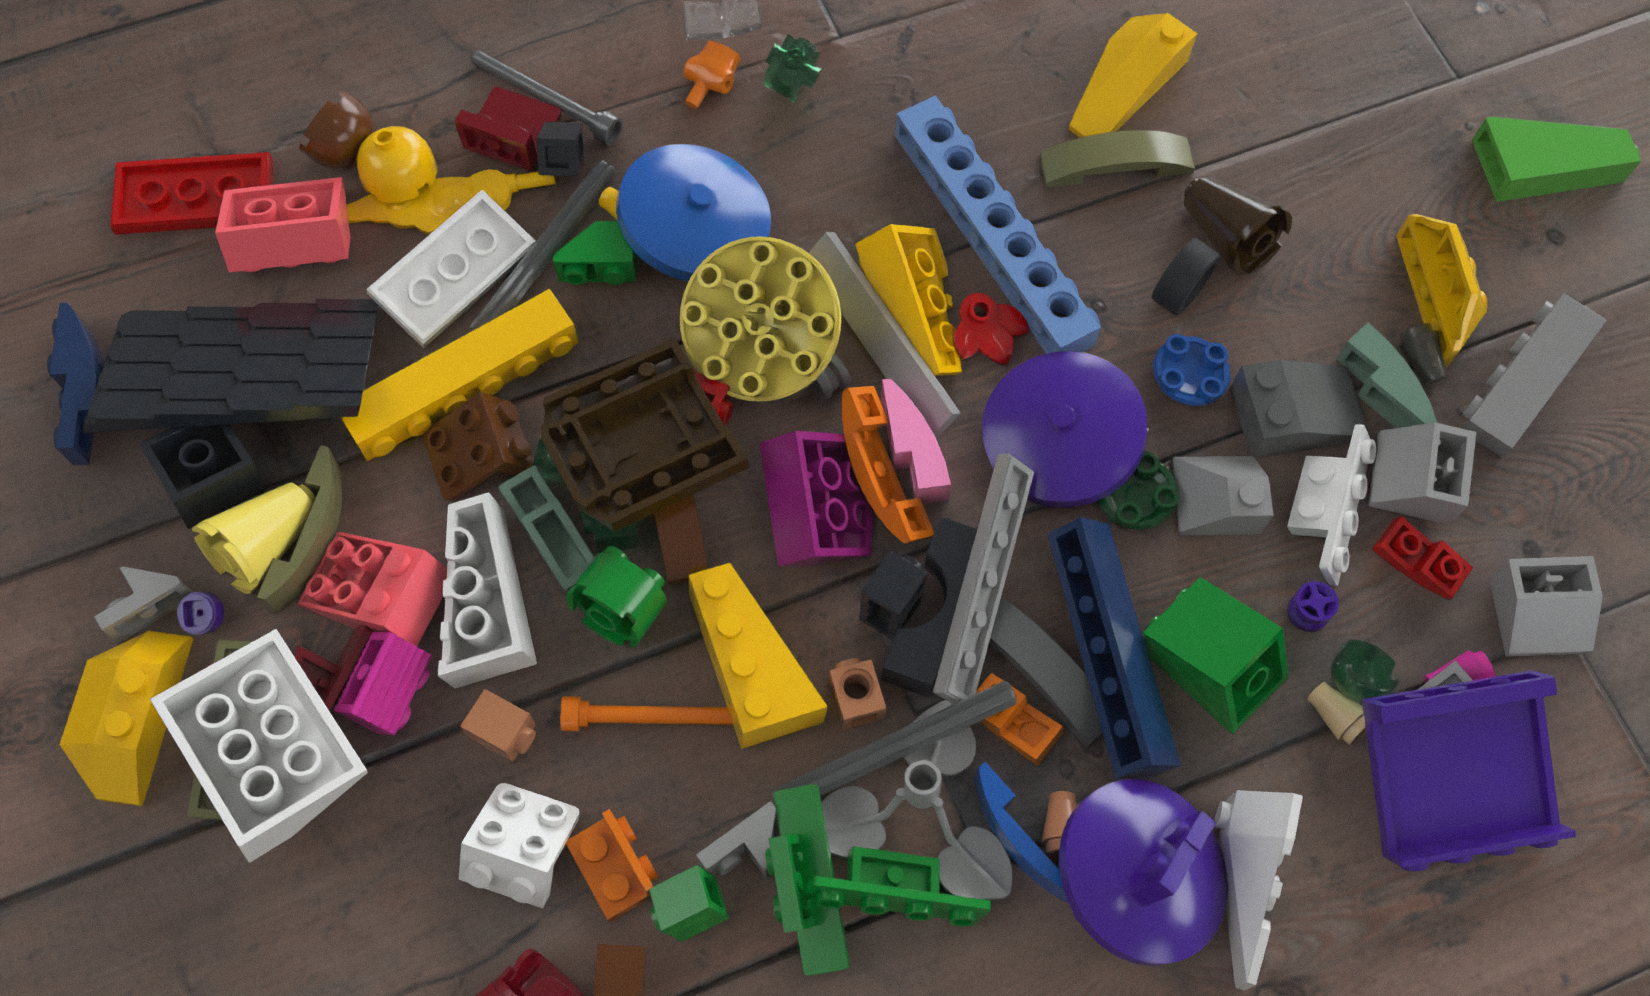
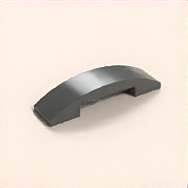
(1047, 670)

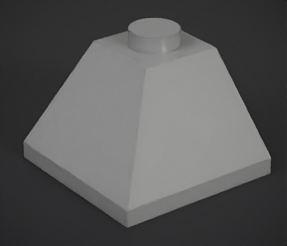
(1221, 495)

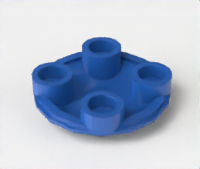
(1192, 370)

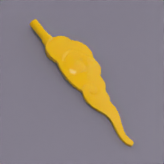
(443, 199)

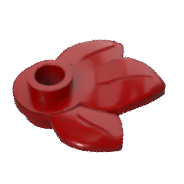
(991, 333)

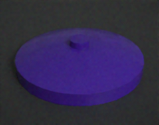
(1070, 424)

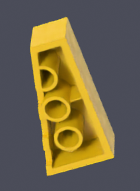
(752, 663)

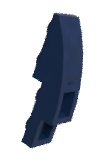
(76, 369)

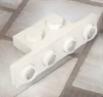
(1329, 501)

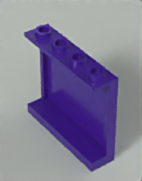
(1463, 770)

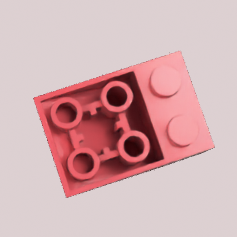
(376, 586)

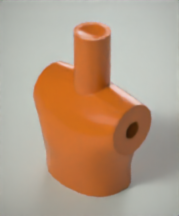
(710, 70)

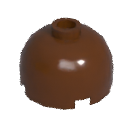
(338, 132)

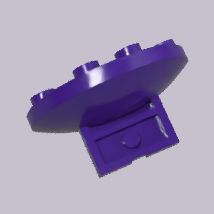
(1143, 872)

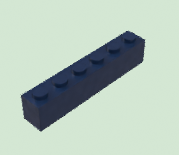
(1113, 650)

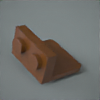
(475, 444)

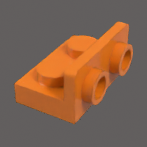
(611, 866)

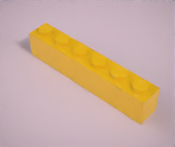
(445, 379)

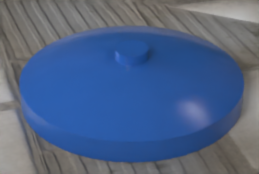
(687, 204)

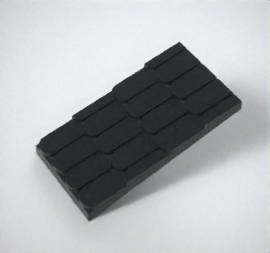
(234, 365)

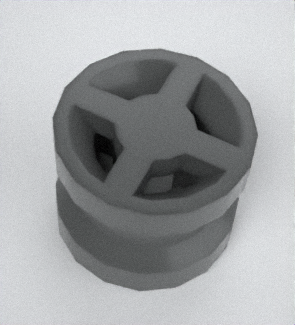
(830, 379)

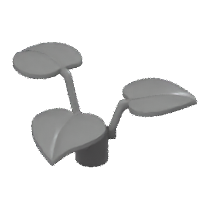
(972, 864)

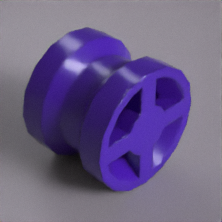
(1318, 598)

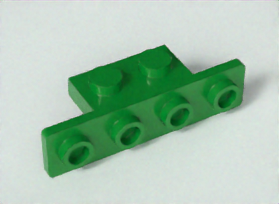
(794, 860)
(896, 883)

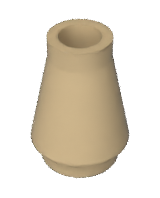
(1340, 714)

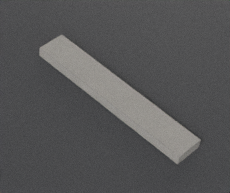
(883, 335)
(984, 580)

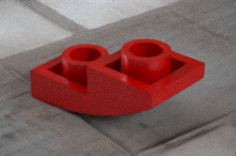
(1426, 563)

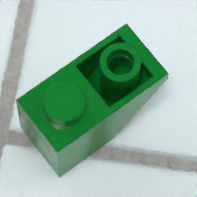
(597, 256)

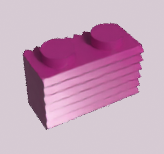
(384, 683)

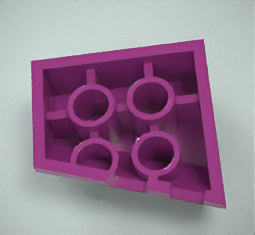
(815, 500)

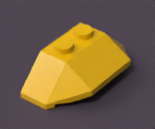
(1442, 280)
(113, 723)

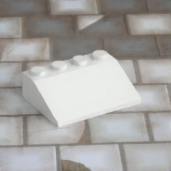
(260, 743)

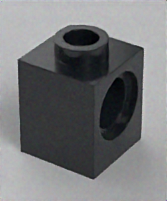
(560, 149)

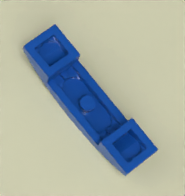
(994, 800)

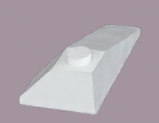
(1254, 838)

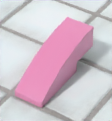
(914, 445)

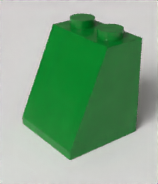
(1219, 652)

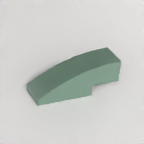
(1388, 380)
(547, 526)

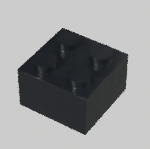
(202, 470)

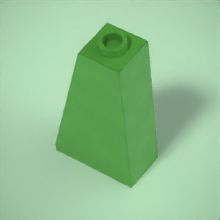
(1551, 157)

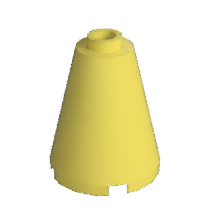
(254, 533)

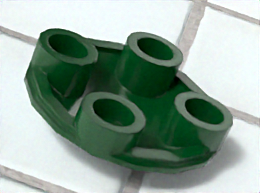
(1144, 498)

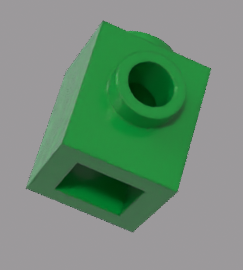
(688, 904)

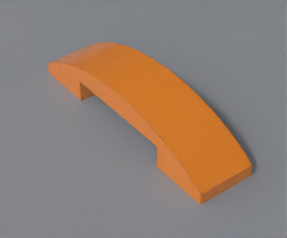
(873, 469)

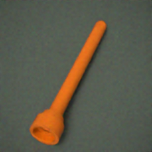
(580, 713)

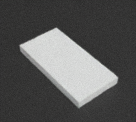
(451, 268)

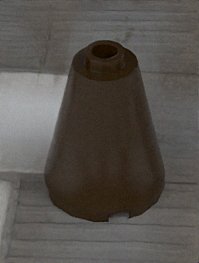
(1237, 222)

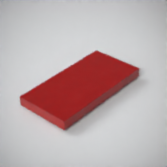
(181, 190)

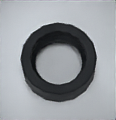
(1186, 276)

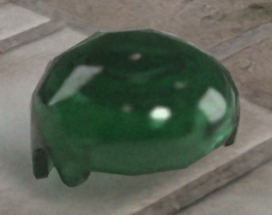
(1362, 671)

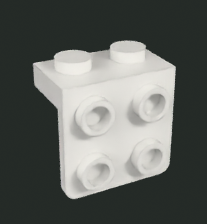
(516, 844)

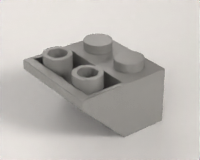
(1423, 471)
(1547, 605)

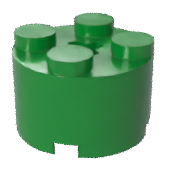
(618, 597)

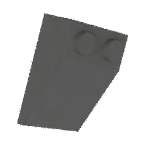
(1295, 406)

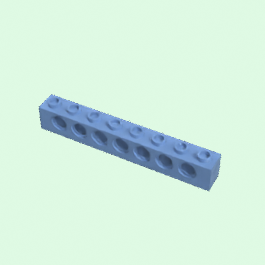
(930, 122)

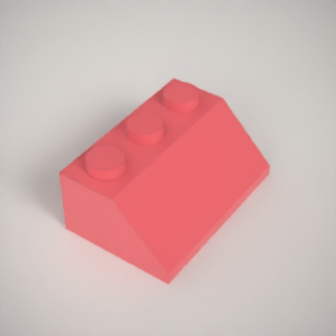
(284, 225)

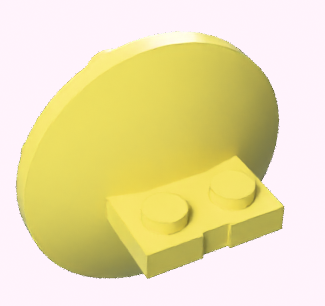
(760, 318)

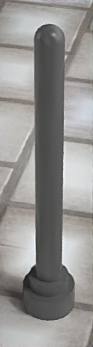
(604, 126)

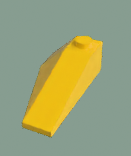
(1131, 71)
(908, 275)

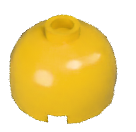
(395, 164)

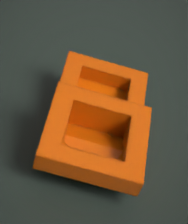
(1022, 726)

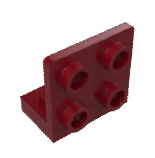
(506, 127)

